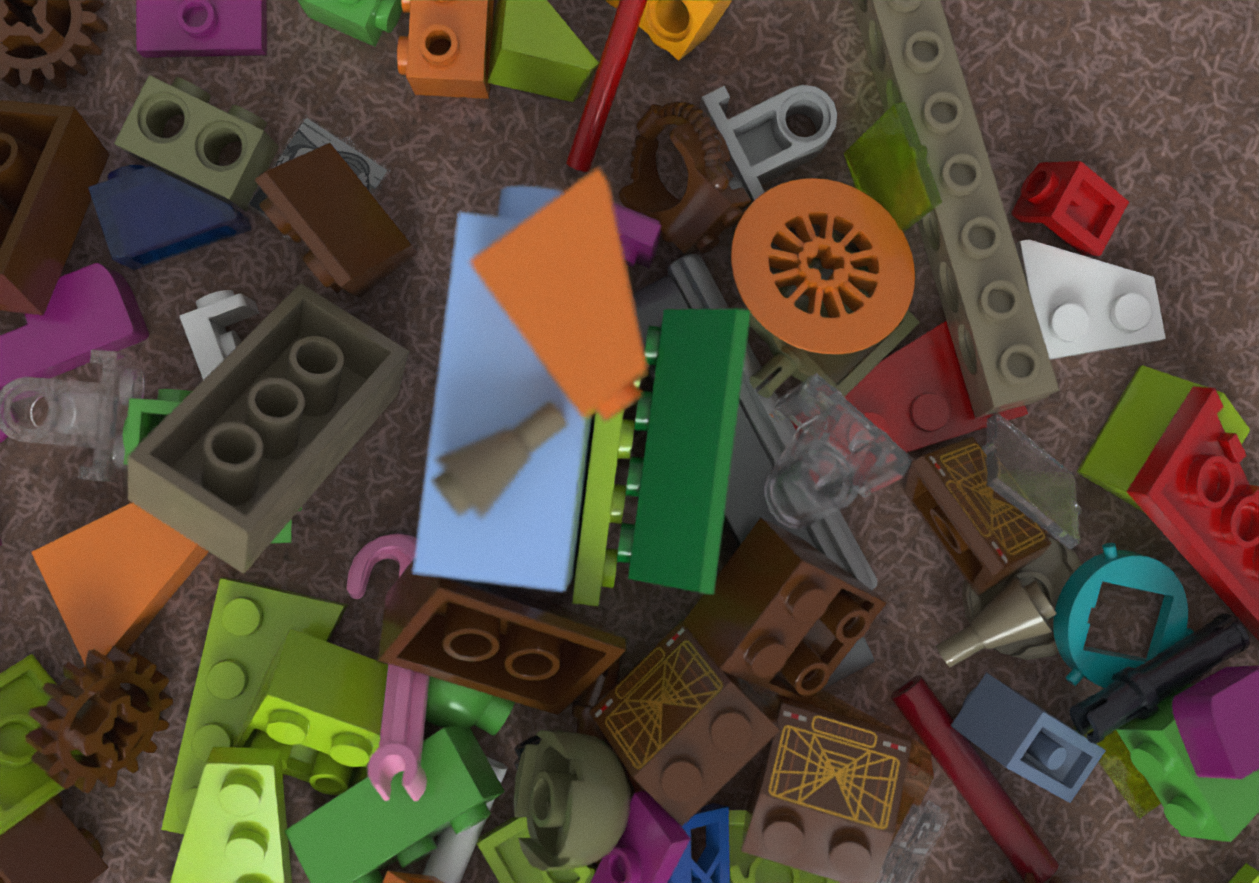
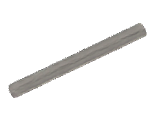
(829, 535)

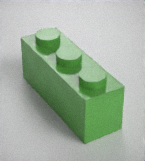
(364, 834)

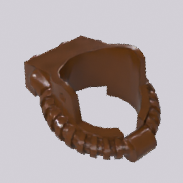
(708, 200)

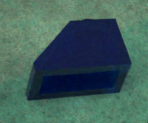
(159, 217)

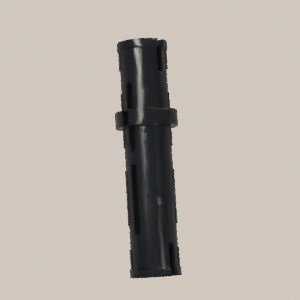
(1142, 688)

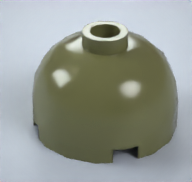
(572, 800)

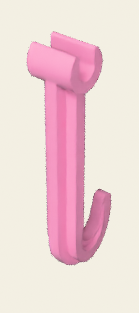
(405, 690)

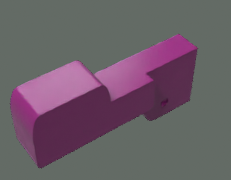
(86, 313)
(1221, 723)

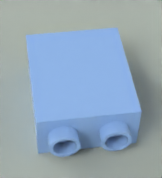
(491, 384)

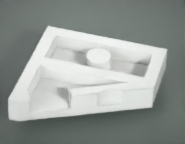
(1088, 302)

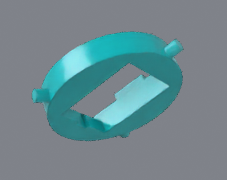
(1081, 593)

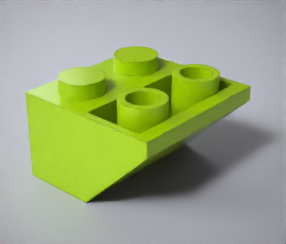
(319, 711)

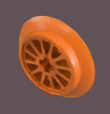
(862, 222)

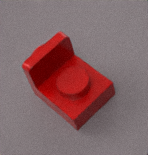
(1071, 204)

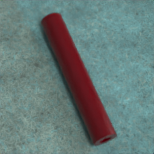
(974, 780)

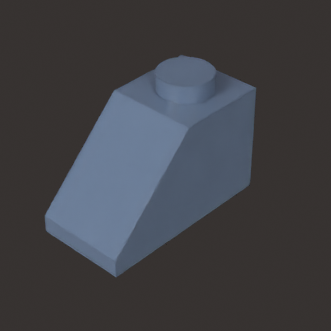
(1027, 738)

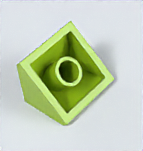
(1137, 426)

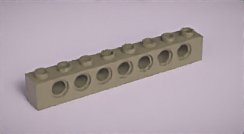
(969, 231)

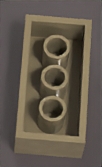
(266, 427)

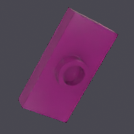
(201, 28)
(637, 236)
(647, 846)

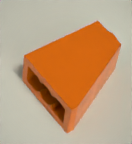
(571, 297)
(115, 576)

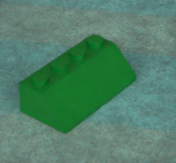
(686, 448)

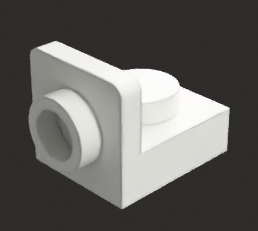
(207, 327)

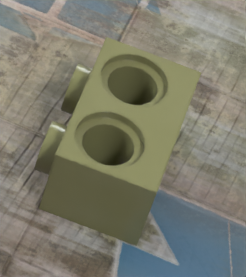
(196, 149)

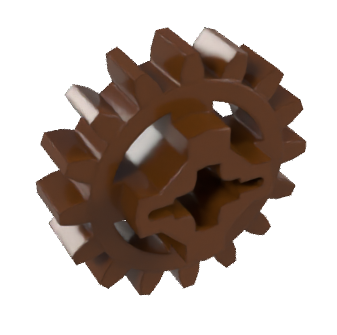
(64, 40)
(99, 719)

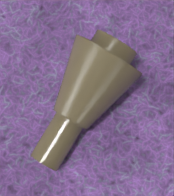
(484, 469)
(1010, 617)

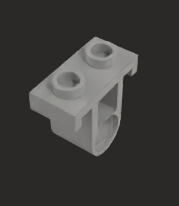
(759, 137)

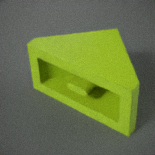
(538, 51)

